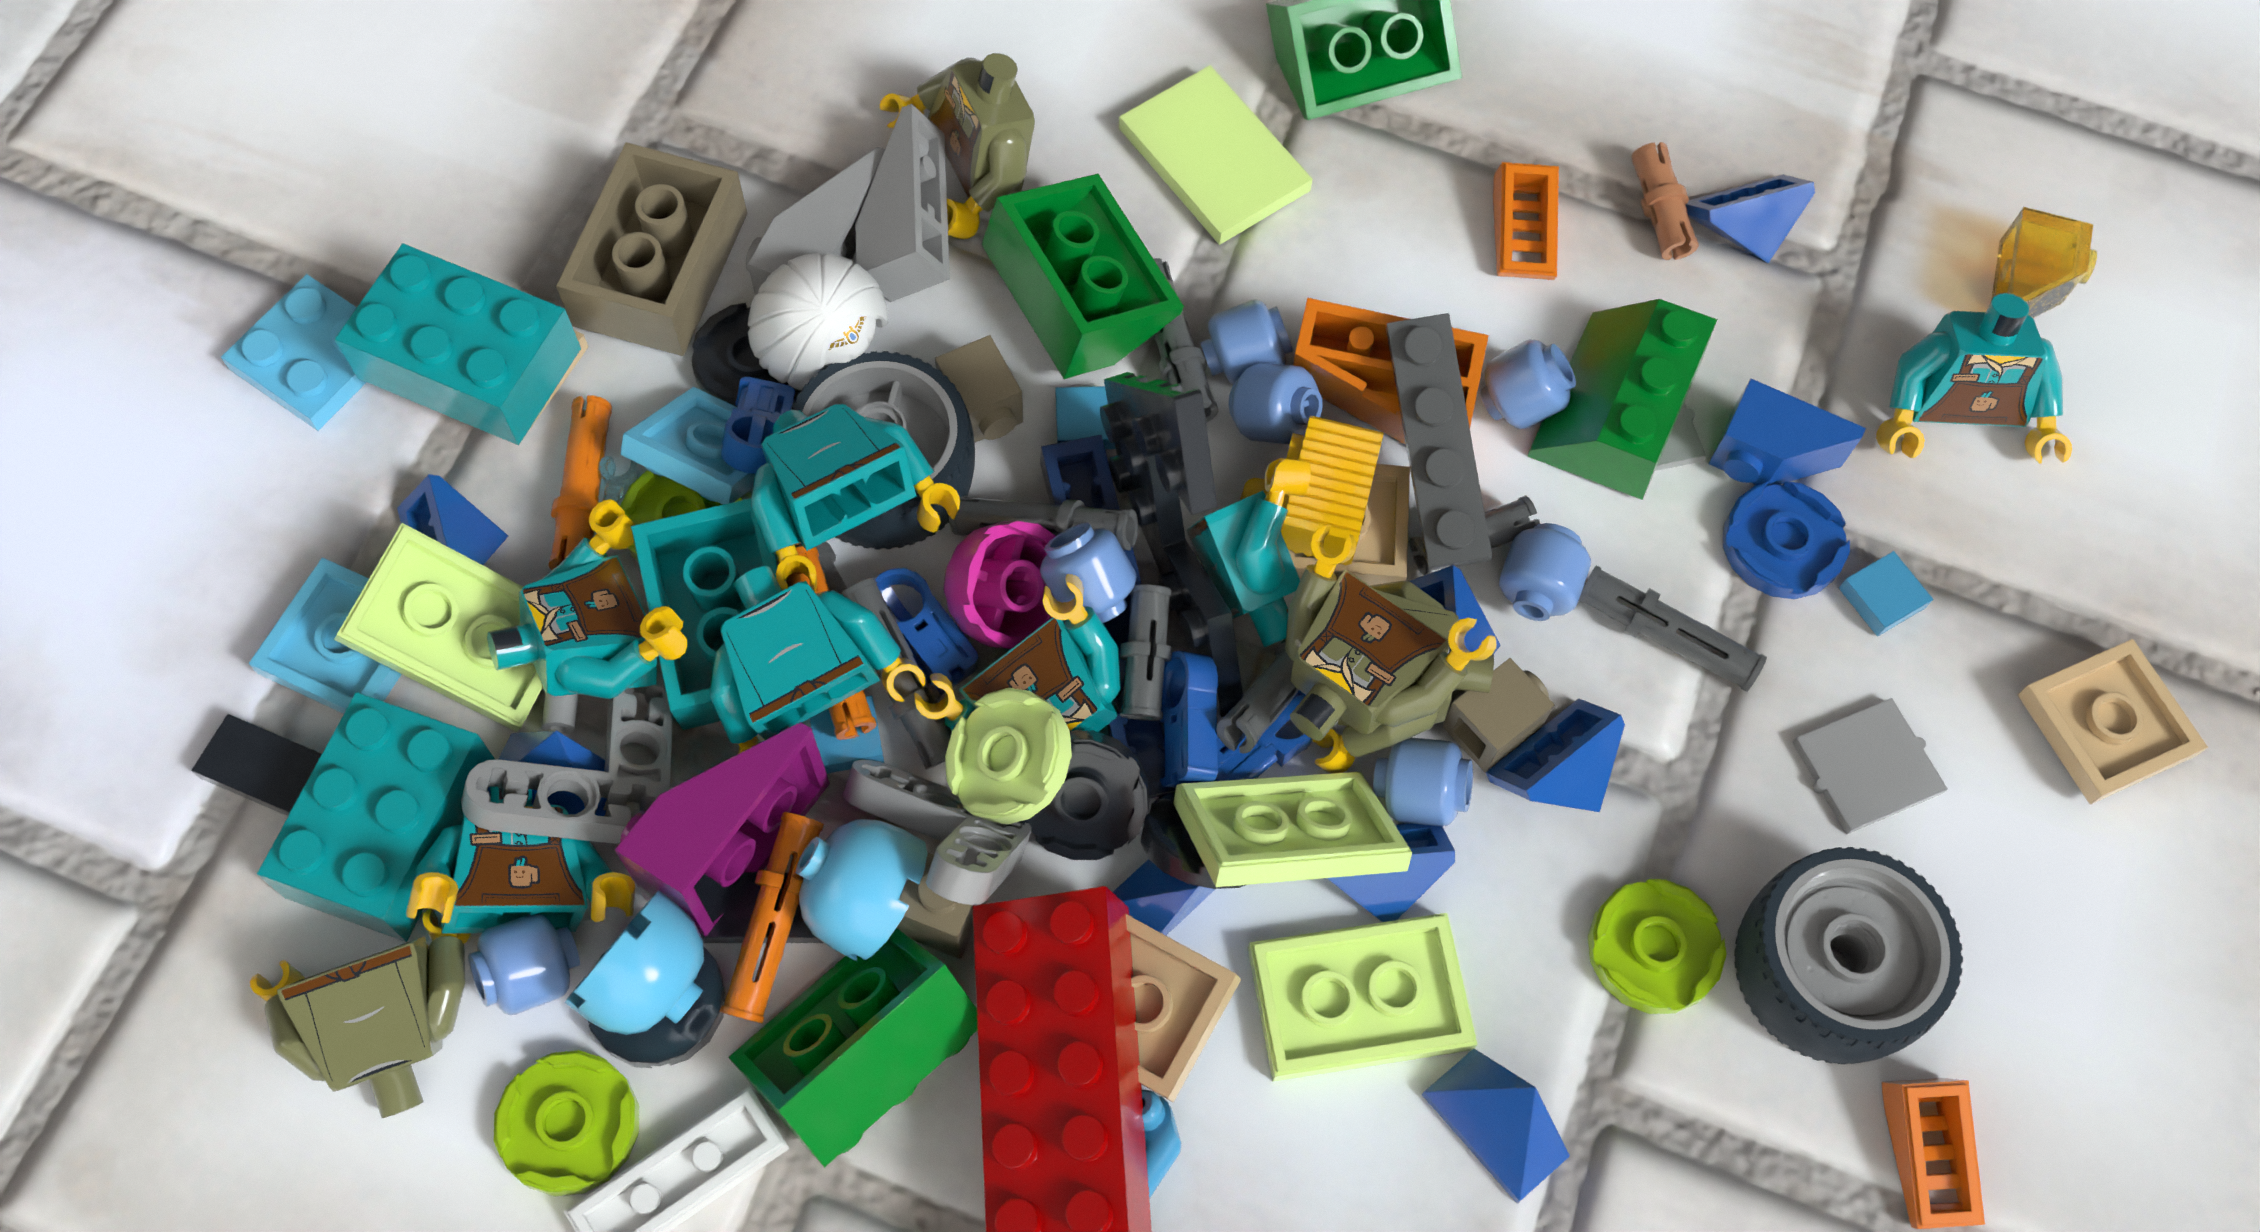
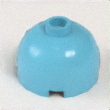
(856, 884)
(644, 972)

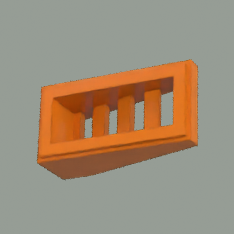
(1526, 179)
(1956, 1122)

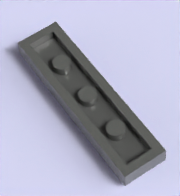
(1438, 442)

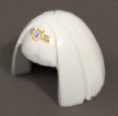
(814, 316)

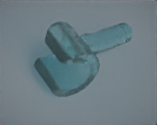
(617, 485)

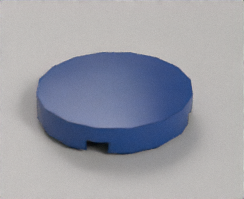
(1785, 540)

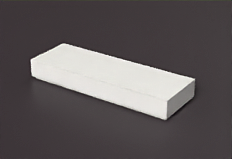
(684, 1171)

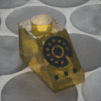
(2043, 259)

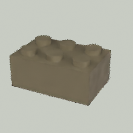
(653, 249)

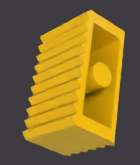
(1339, 485)

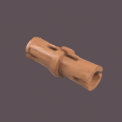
(1664, 201)

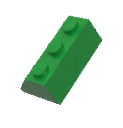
(1361, 50)
(1079, 273)
(1627, 393)
(857, 1044)

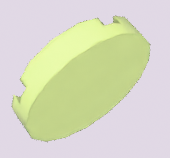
(1008, 756)

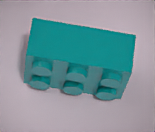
(459, 343)
(693, 570)
(372, 814)

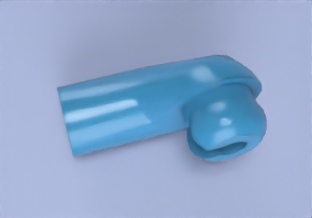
(1161, 1137)

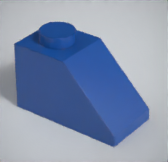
(1781, 438)

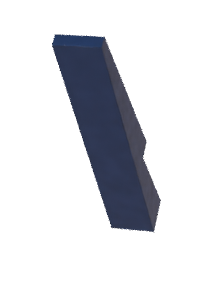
(1082, 472)

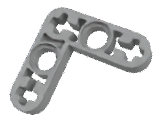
(618, 782)
(972, 851)

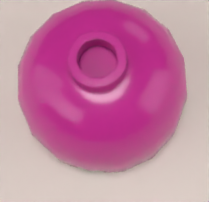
(997, 583)

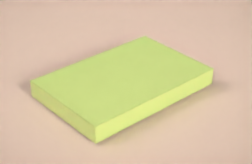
(1215, 154)
(430, 621)
(1290, 828)
(1361, 996)

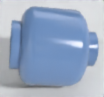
(1244, 338)
(1527, 384)
(1274, 402)
(1097, 561)
(1545, 571)
(1424, 781)
(523, 963)

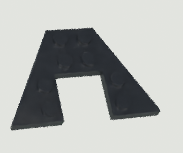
(1158, 459)

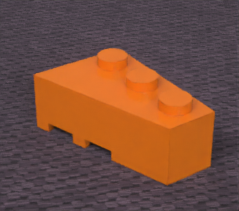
(1353, 364)

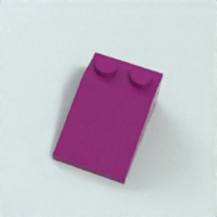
(722, 820)

